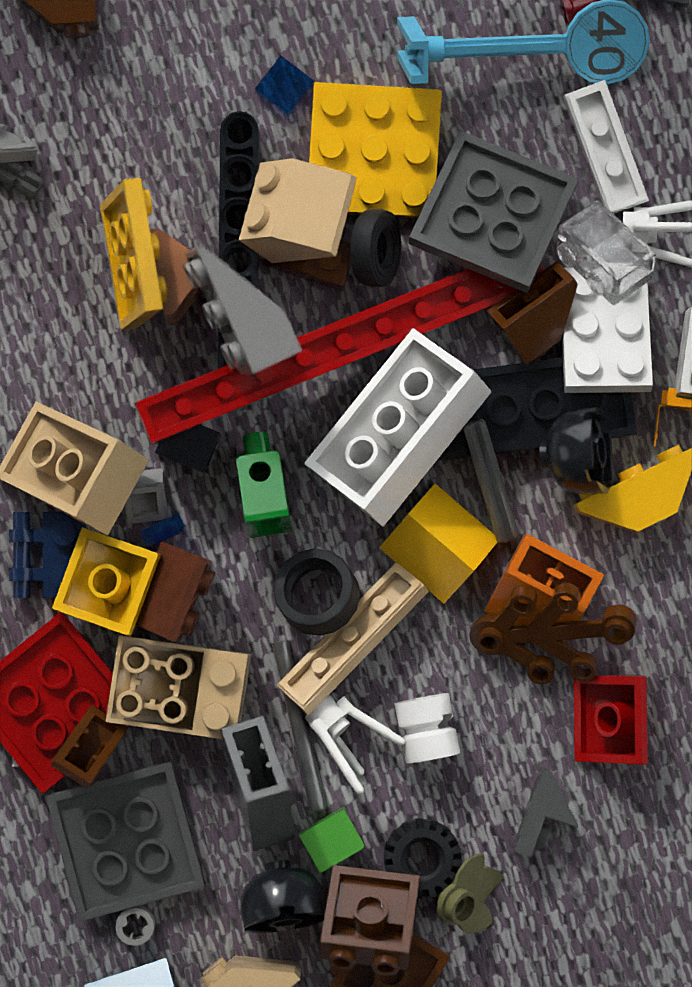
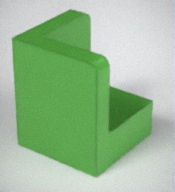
(331, 839)

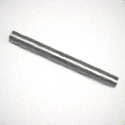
(300, 733)

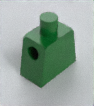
(263, 501)

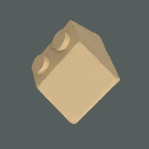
(297, 210)
(251, 972)

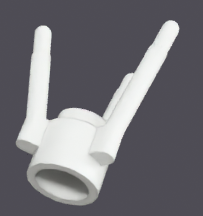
(646, 227)
(330, 722)

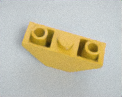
(642, 494)

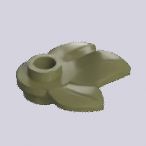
(464, 898)

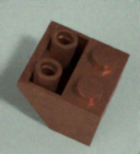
(174, 592)

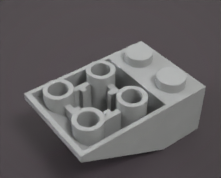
(250, 322)

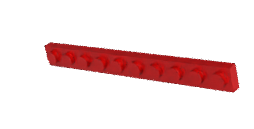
(321, 352)

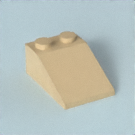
(72, 467)

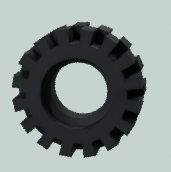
(436, 834)

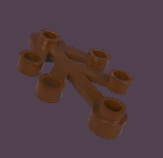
(496, 635)

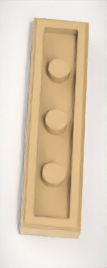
(343, 650)

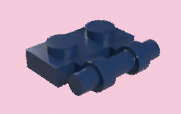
(58, 539)

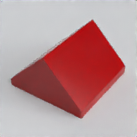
(611, 719)

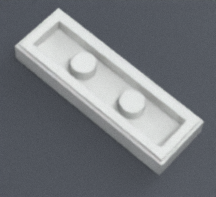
(605, 147)

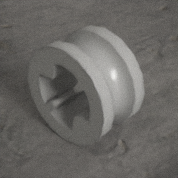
(147, 930)

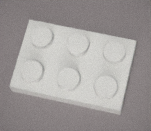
(607, 344)

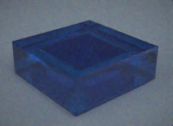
(284, 86)
(163, 530)

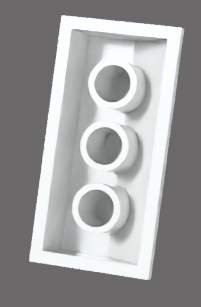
(398, 426)

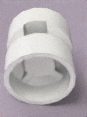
(427, 728)

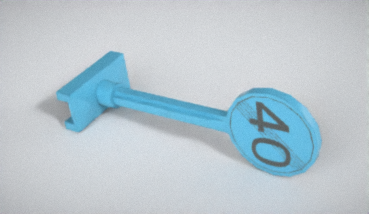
(600, 43)

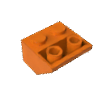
(543, 569)

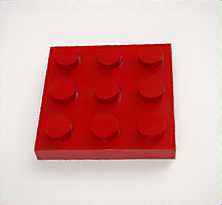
(46, 693)

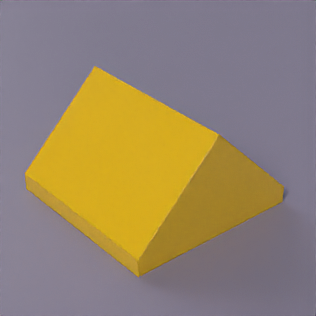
(439, 543)
(106, 581)

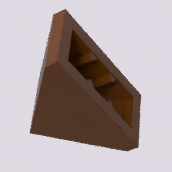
(89, 747)

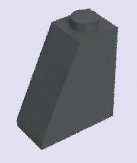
(259, 783)

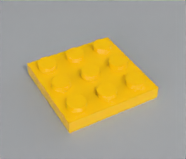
(382, 139)
(132, 254)

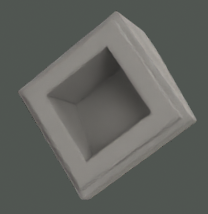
(147, 499)

